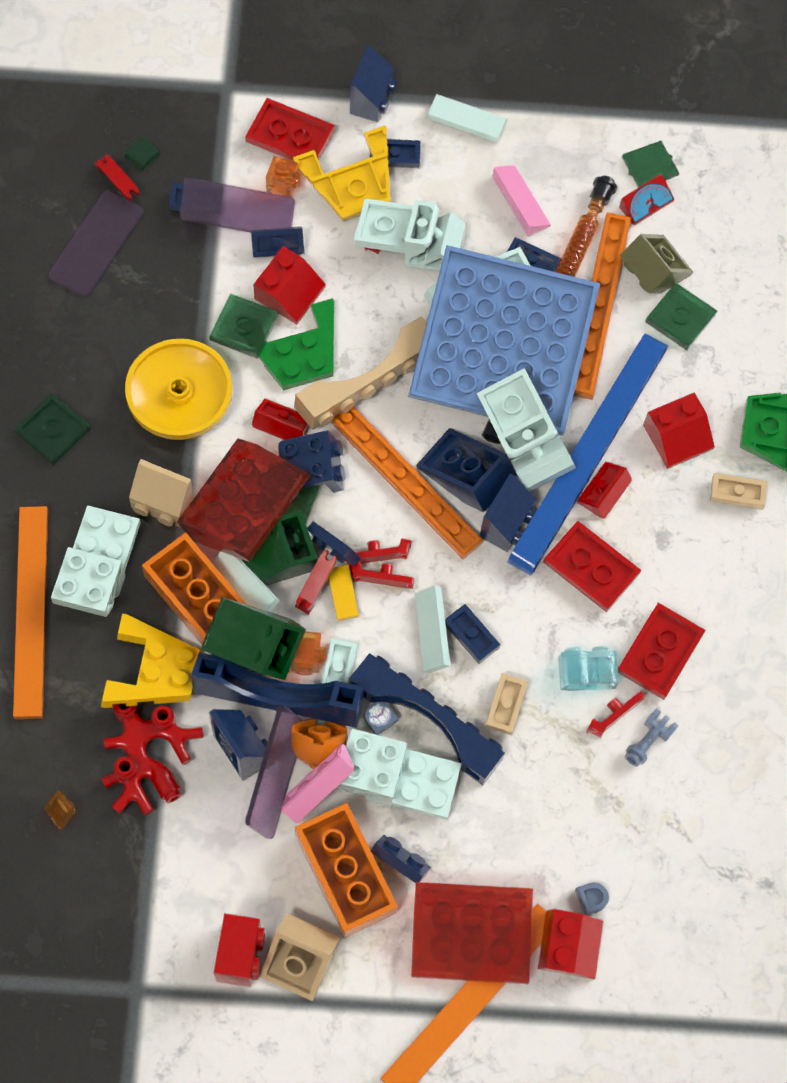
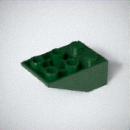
(285, 551)
(253, 638)

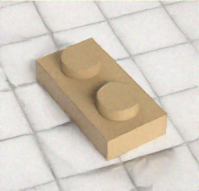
(738, 491)
(506, 704)

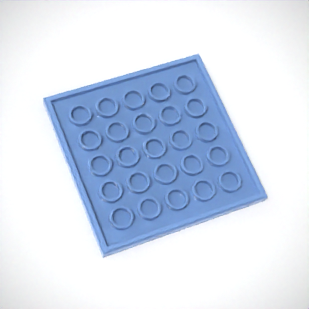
(497, 320)

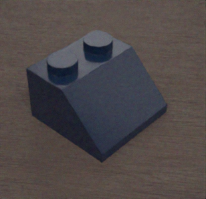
(371, 86)
(508, 514)

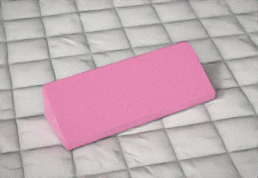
(520, 199)
(318, 784)

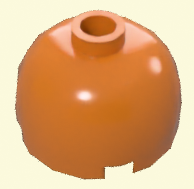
(315, 742)

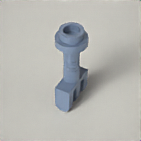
(636, 754)

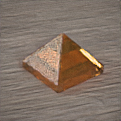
(60, 809)

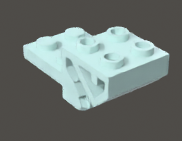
(409, 231)
(526, 430)
(97, 562)
(399, 776)

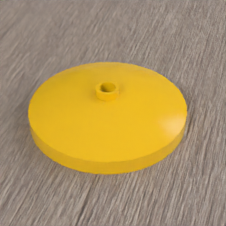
(178, 368)

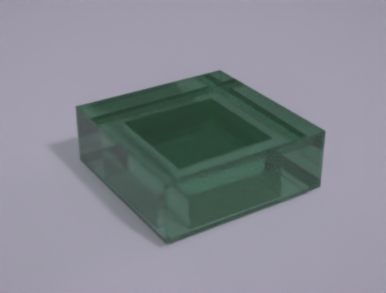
(141, 153)

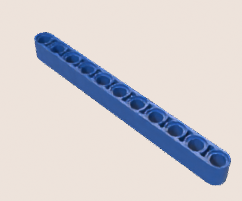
(587, 455)

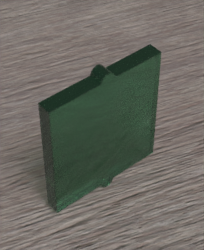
(650, 162)

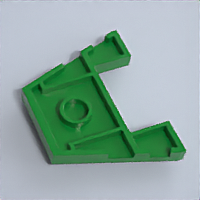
(304, 355)
(766, 428)

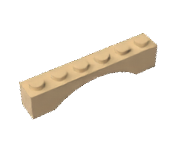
(325, 400)

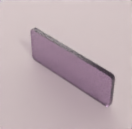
(234, 206)
(96, 243)
(273, 776)

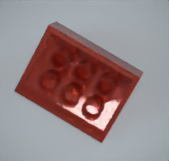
(242, 500)
(472, 933)

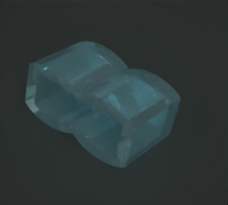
(588, 669)

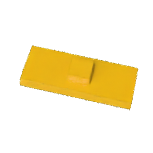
(343, 593)

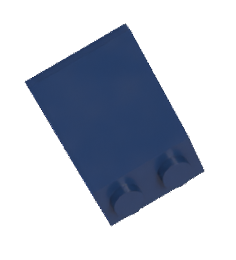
(467, 468)
(238, 740)

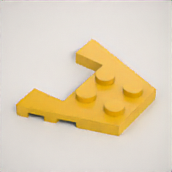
(350, 185)
(163, 670)

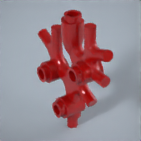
(134, 741)

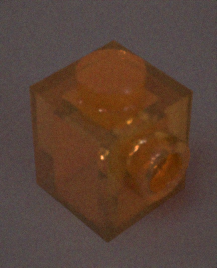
(282, 177)
(309, 654)

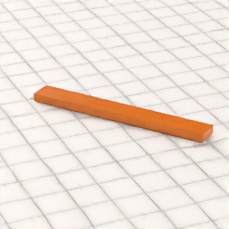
(606, 273)
(407, 482)
(30, 613)
(452, 1020)

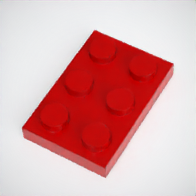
(288, 131)
(592, 566)
(660, 651)

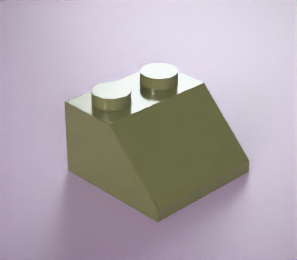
(655, 263)

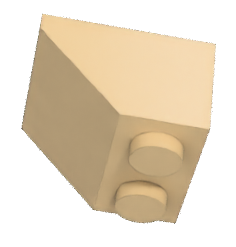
(160, 493)
(299, 956)

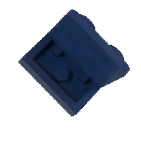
(318, 456)

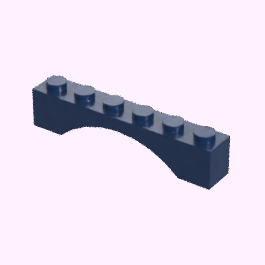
(327, 702)
(474, 751)

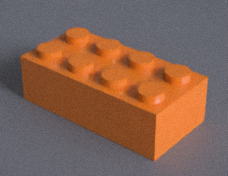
(189, 584)
(345, 870)

